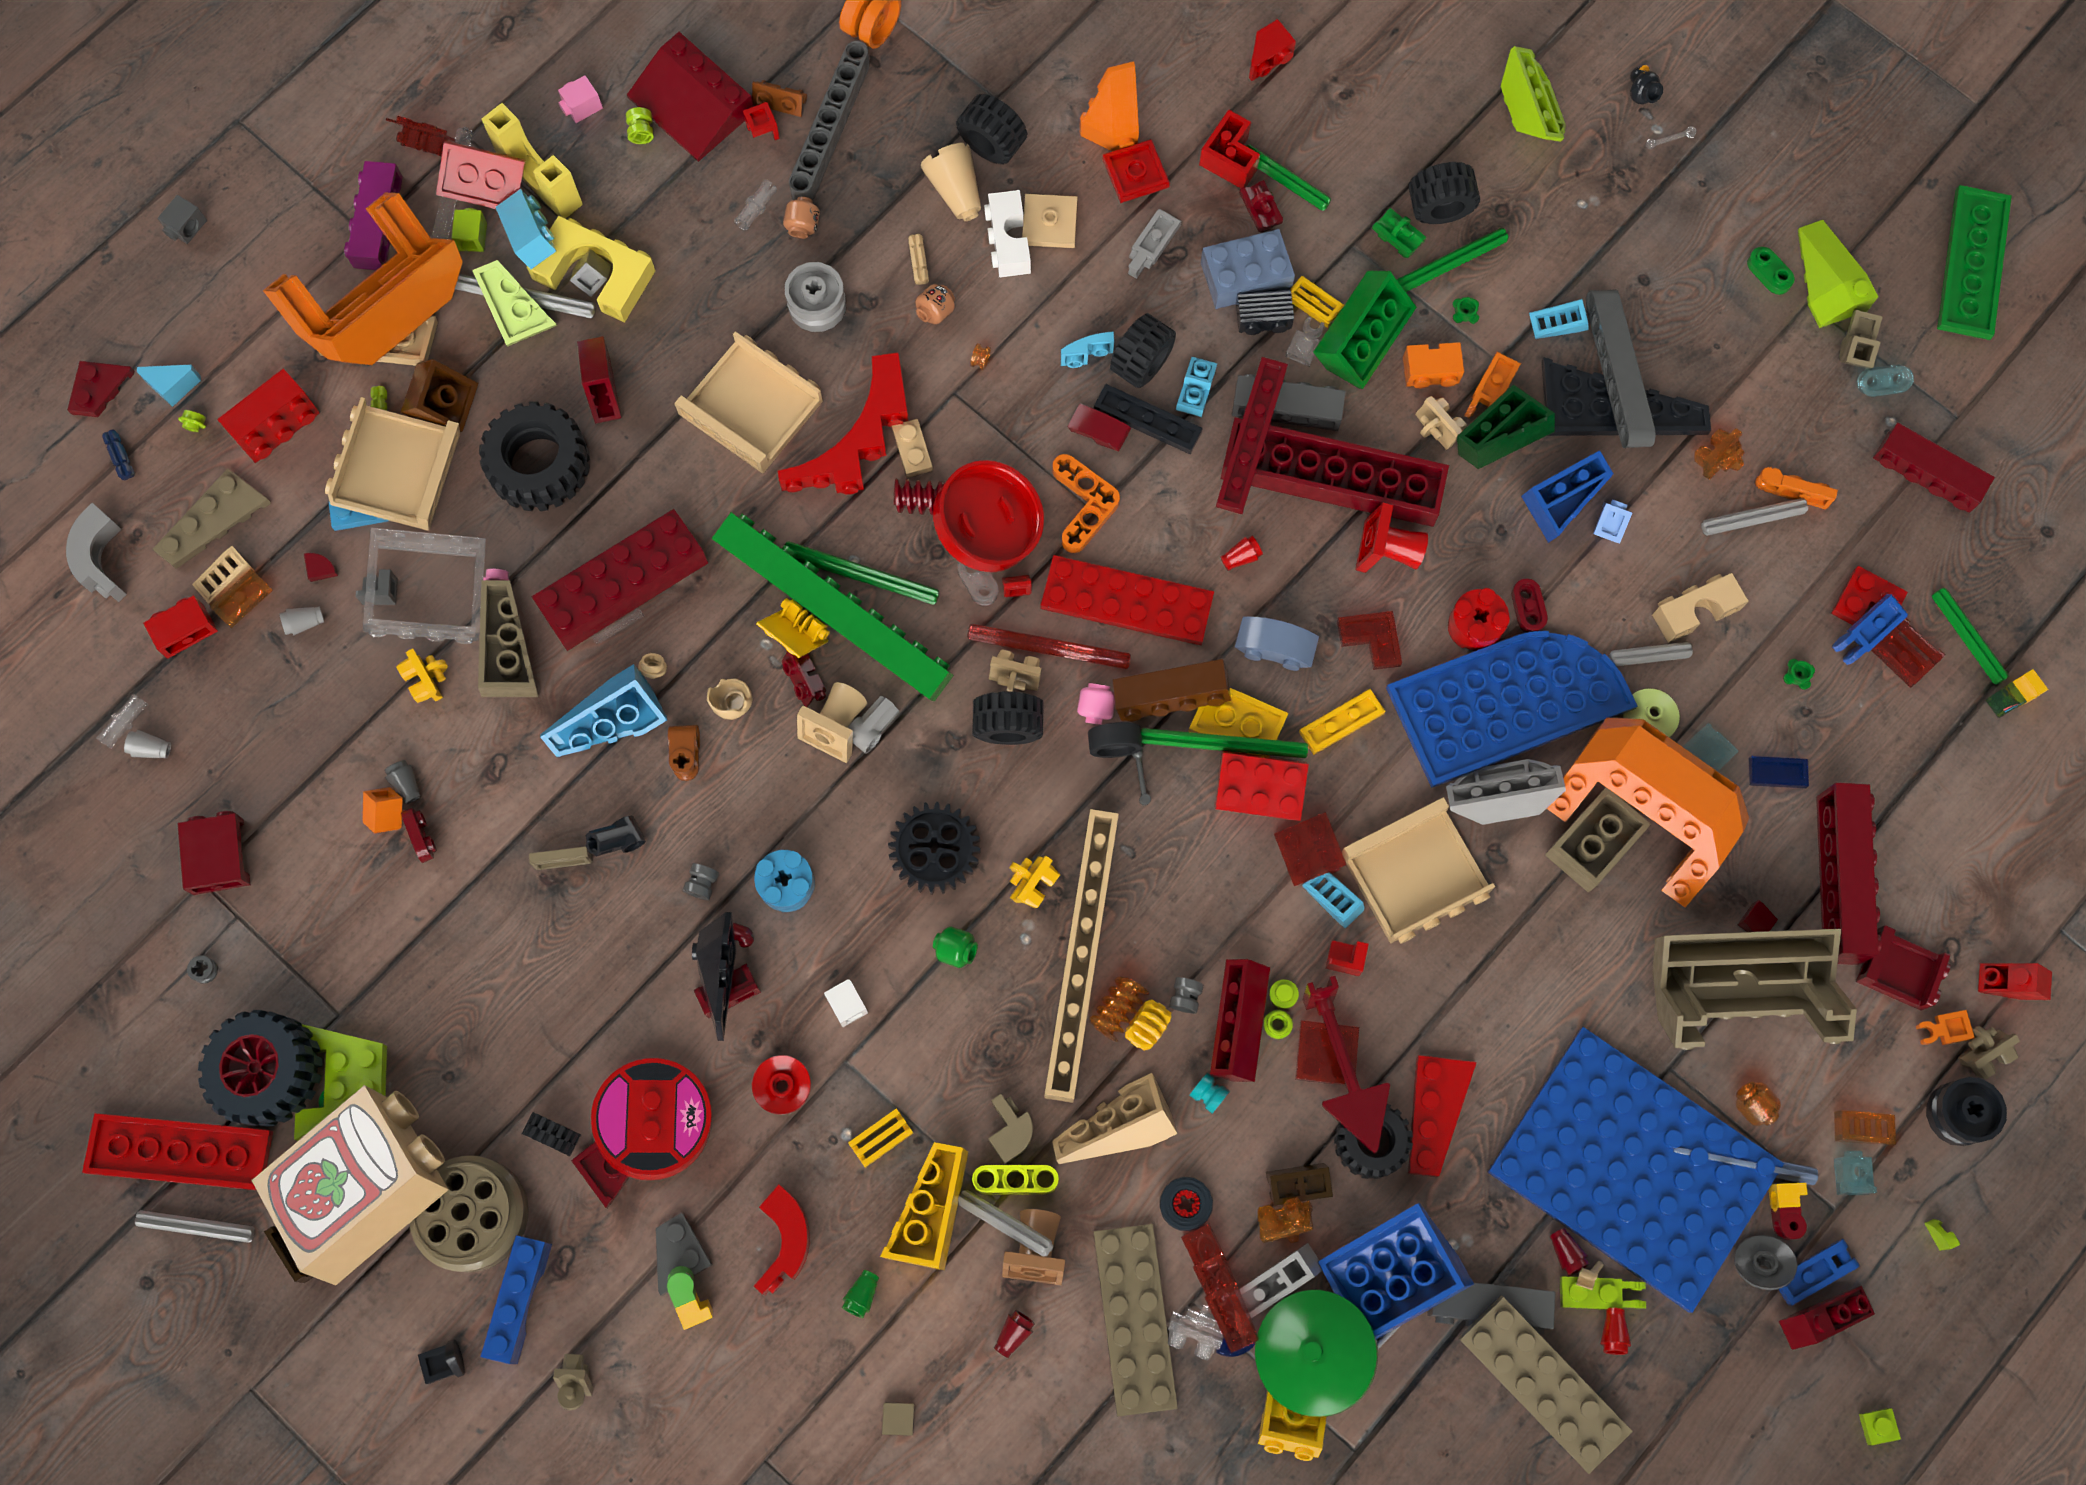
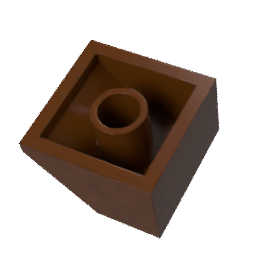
(439, 394)

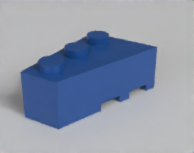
(1564, 495)

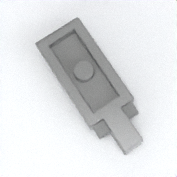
(1152, 242)

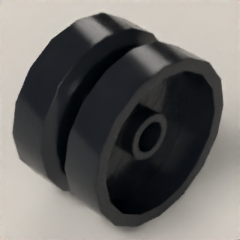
(1966, 1111)

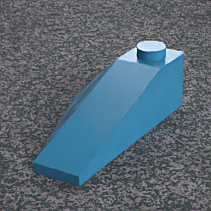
(613, 711)

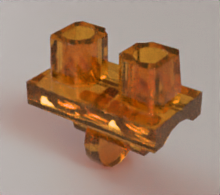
(1725, 456)
(1286, 1221)

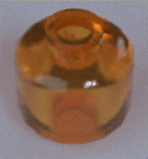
(1758, 1103)

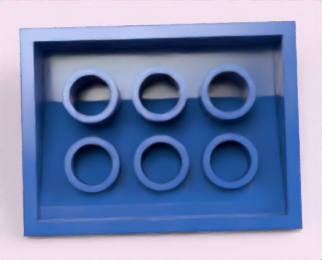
(1397, 1270)

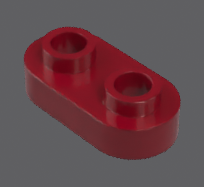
(1530, 607)
(422, 844)

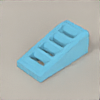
(1563, 309)
(1350, 914)

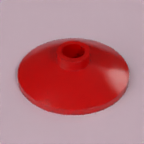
(770, 1074)

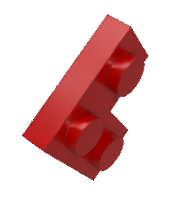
(1862, 591)

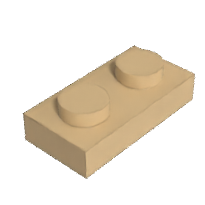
(912, 448)

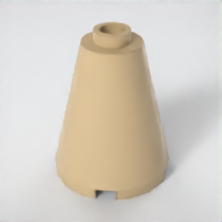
(955, 179)

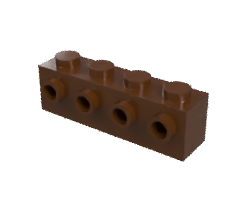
(1172, 690)

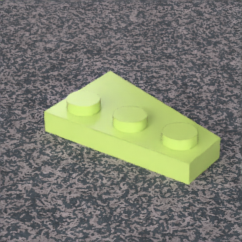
(510, 304)

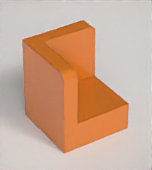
(382, 810)

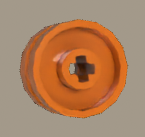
(870, 20)

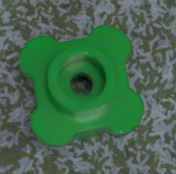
(1469, 304)
(1806, 670)

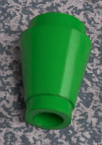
(861, 1294)

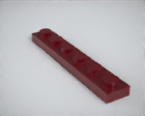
(1251, 435)

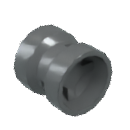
(700, 881)
(1186, 995)

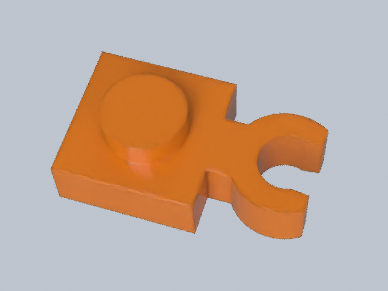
(1950, 1028)

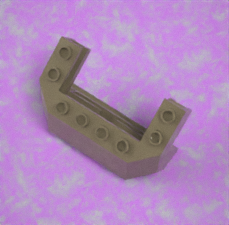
(1752, 978)

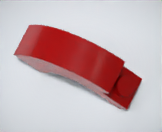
(795, 1239)

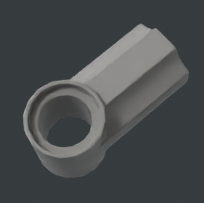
(869, 727)

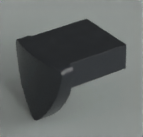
(442, 1362)

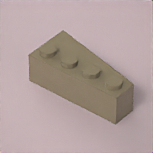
(502, 646)

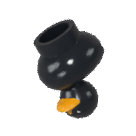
(1645, 86)

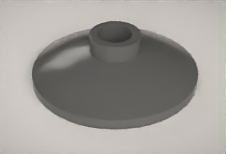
(1768, 1252)

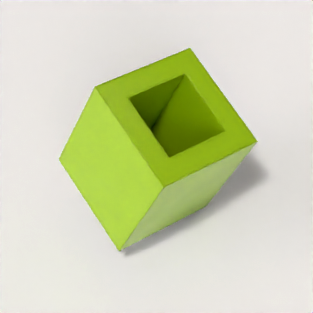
(469, 230)

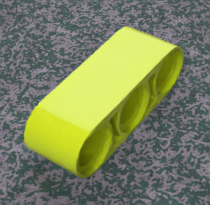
(1030, 1175)

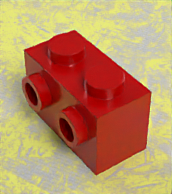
(180, 626)

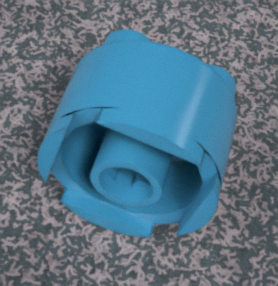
(800, 882)

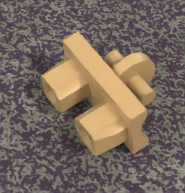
(1438, 423)
(1015, 674)

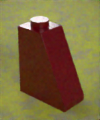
(598, 379)

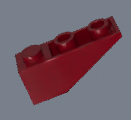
(1826, 1318)

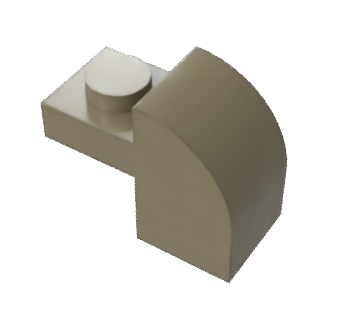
(1860, 343)
(1017, 1134)

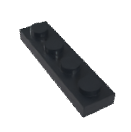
(1148, 419)

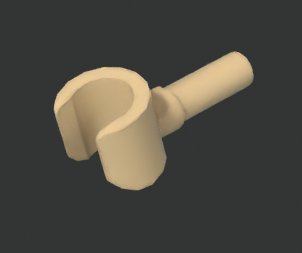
(1587, 1277)

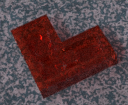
(1378, 632)

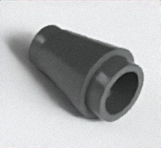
(403, 781)

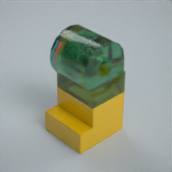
(2016, 694)

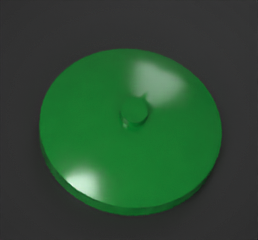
(1316, 1353)

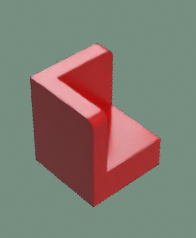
(761, 121)
(1347, 957)

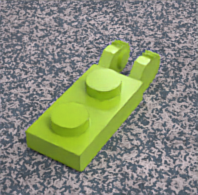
(1604, 1295)

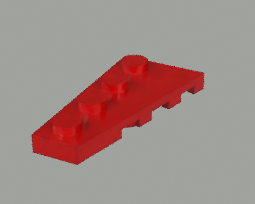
(1437, 1104)

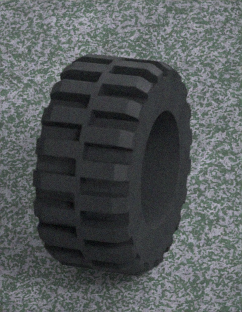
(520, 427)

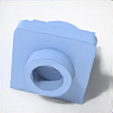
(1613, 521)

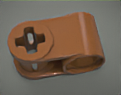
(684, 746)

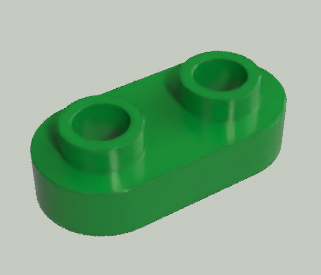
(1769, 270)

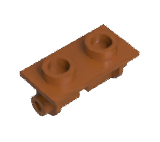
(778, 99)

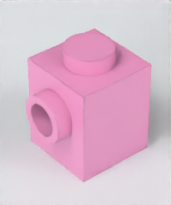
(579, 99)

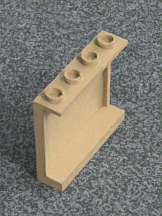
(751, 403)
(392, 466)
(1416, 872)

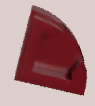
(318, 567)

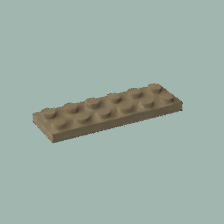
(1135, 1320)
(1545, 1384)

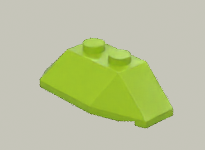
(1531, 97)

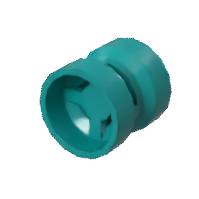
(1210, 1093)

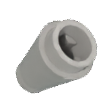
(300, 619)
(146, 745)

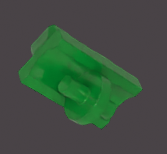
(1399, 233)

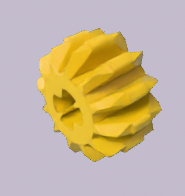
(1148, 1025)

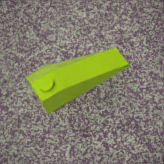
(1832, 276)

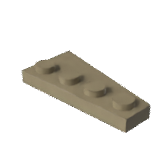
(217, 510)

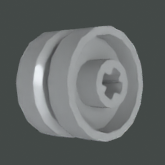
(815, 296)

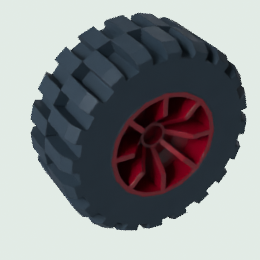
(259, 1068)

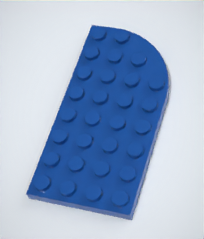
(1506, 701)

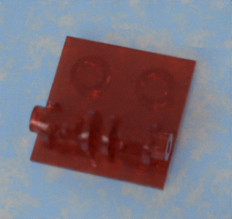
(420, 135)
(1310, 849)

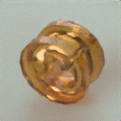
(980, 356)

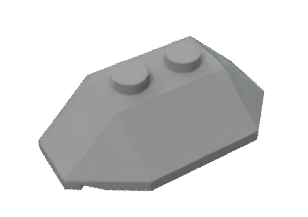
(1506, 791)

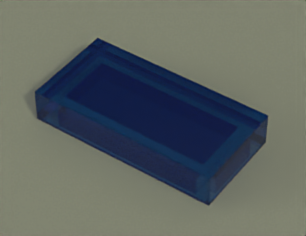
(1778, 772)

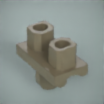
(1986, 1047)
(573, 1382)

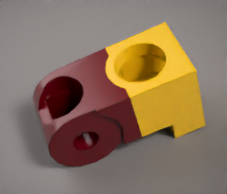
(1787, 1210)

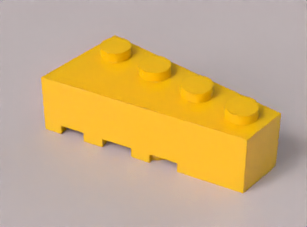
(928, 1218)

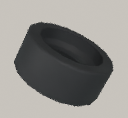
(1115, 740)

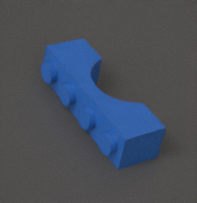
(508, 1321)

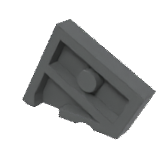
(677, 1247)

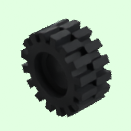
(551, 1134)

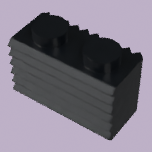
(1264, 311)

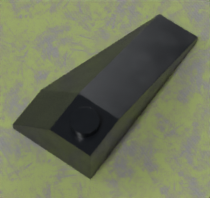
(716, 963)

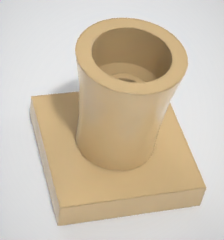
(830, 728)

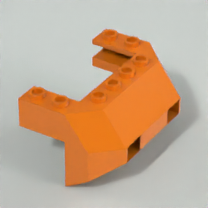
(387, 302)
(1668, 788)

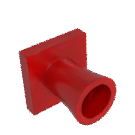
(1394, 543)

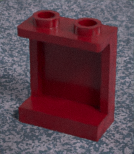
(212, 853)
(1905, 971)

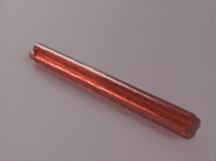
(1049, 646)

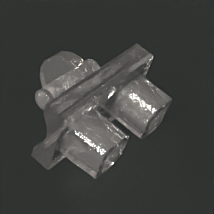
(1198, 1327)

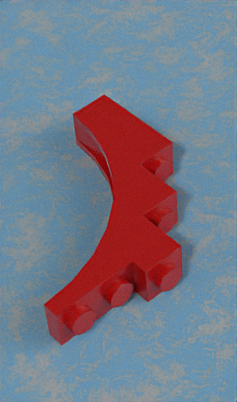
(864, 441)

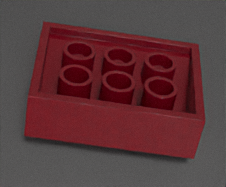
(690, 96)

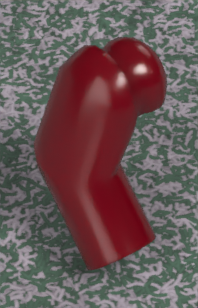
(743, 935)

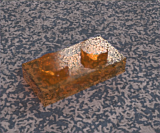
(241, 598)

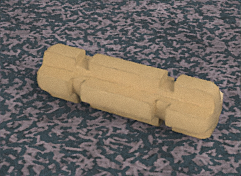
(918, 259)

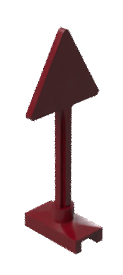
(1361, 1109)

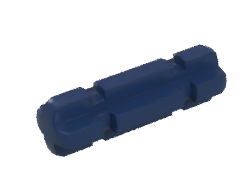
(118, 455)

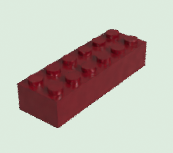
(620, 579)
(1847, 869)

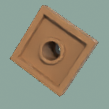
(1030, 1265)

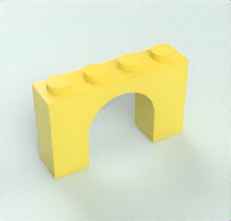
(548, 178)
(630, 268)

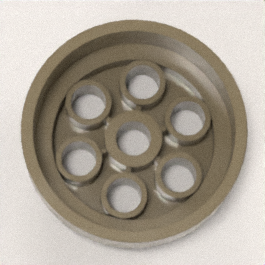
(490, 1245)

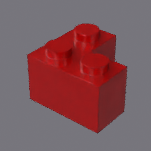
(1226, 153)

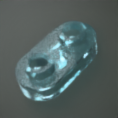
(1883, 380)

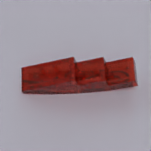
(1220, 1288)

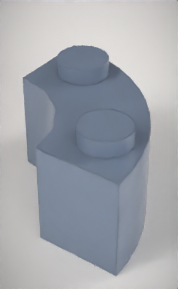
(1276, 642)

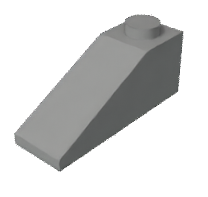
(1280, 1280)

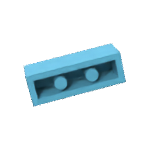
(526, 228)

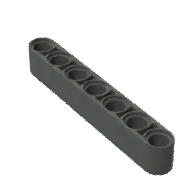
(830, 111)
(1620, 369)

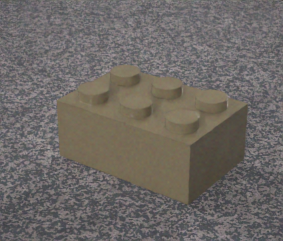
(1597, 839)

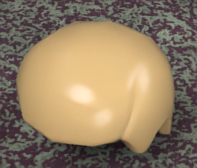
(730, 698)

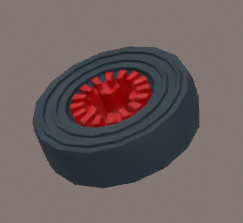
(1200, 1208)

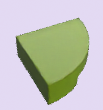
(1942, 1239)

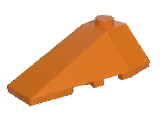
(1114, 110)

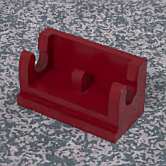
(742, 988)

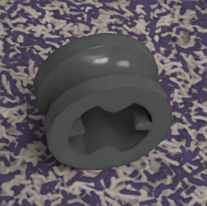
(208, 974)

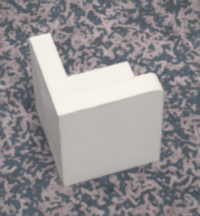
(846, 1003)

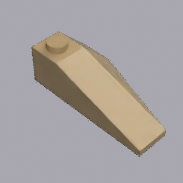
(1127, 1123)

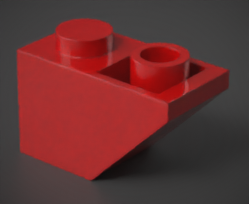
(1272, 47)
(2015, 980)

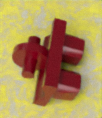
(1261, 206)

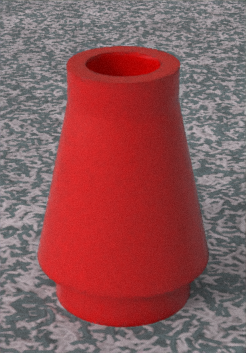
(1244, 552)
(1615, 1333)

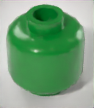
(955, 947)

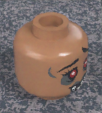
(801, 217)
(935, 304)

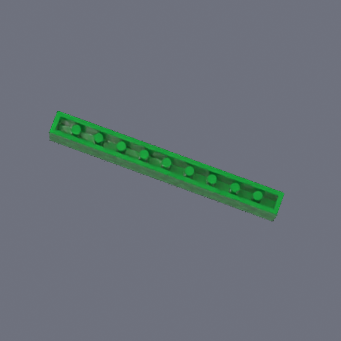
(832, 606)

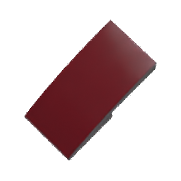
(1099, 427)

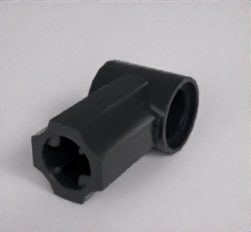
(621, 835)

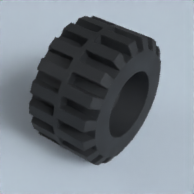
(991, 129)
(1444, 193)
(1142, 350)
(1008, 718)
(1371, 1167)

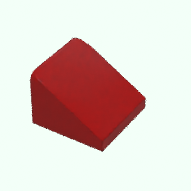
(1017, 586)

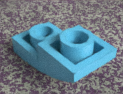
(1077, 353)
(1196, 386)

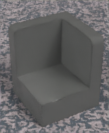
(590, 273)
(384, 589)

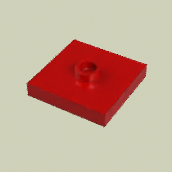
(1136, 171)

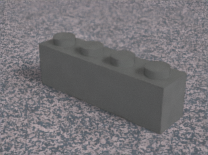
(1297, 403)
(1533, 1305)

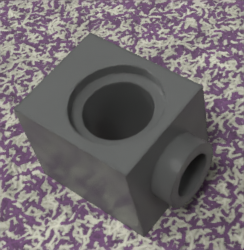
(181, 220)

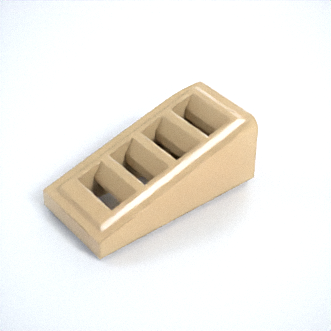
(223, 562)

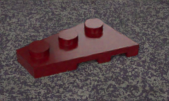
(600, 1176)

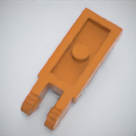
(1494, 382)
(1795, 487)

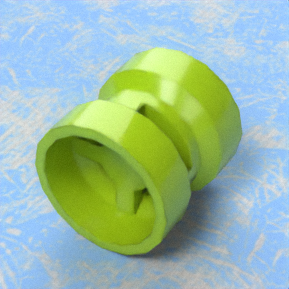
(639, 124)

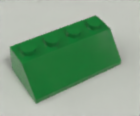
(1365, 328)

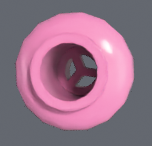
(1096, 703)

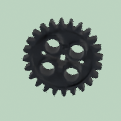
(932, 873)

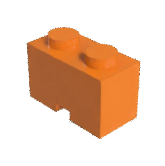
(1433, 366)

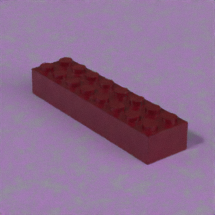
(1347, 474)

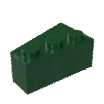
(1505, 428)

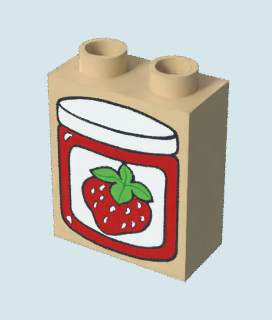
(351, 1184)

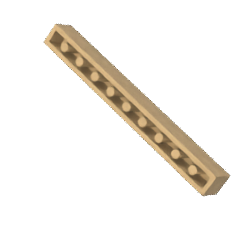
(1081, 956)

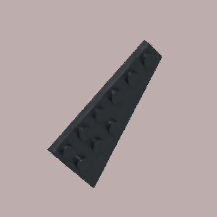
(1585, 408)

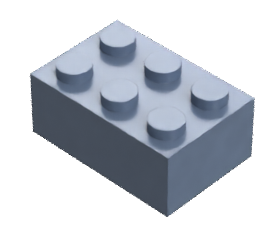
(1247, 266)

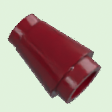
(1569, 1253)
(1014, 1333)

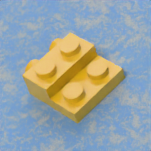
(1290, 1431)

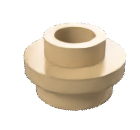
(652, 666)

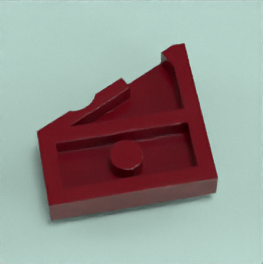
(95, 387)

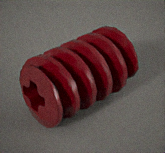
(915, 496)

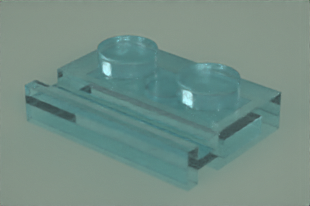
(1711, 747)

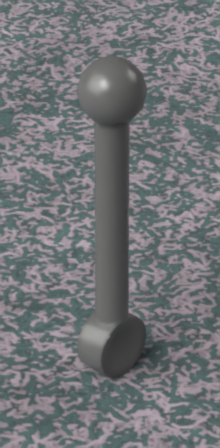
(1144, 799)

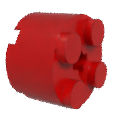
(1491, 618)

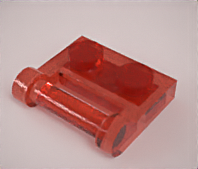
(1903, 657)

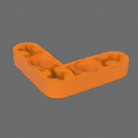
(1093, 505)

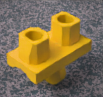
(426, 687)
(1026, 890)

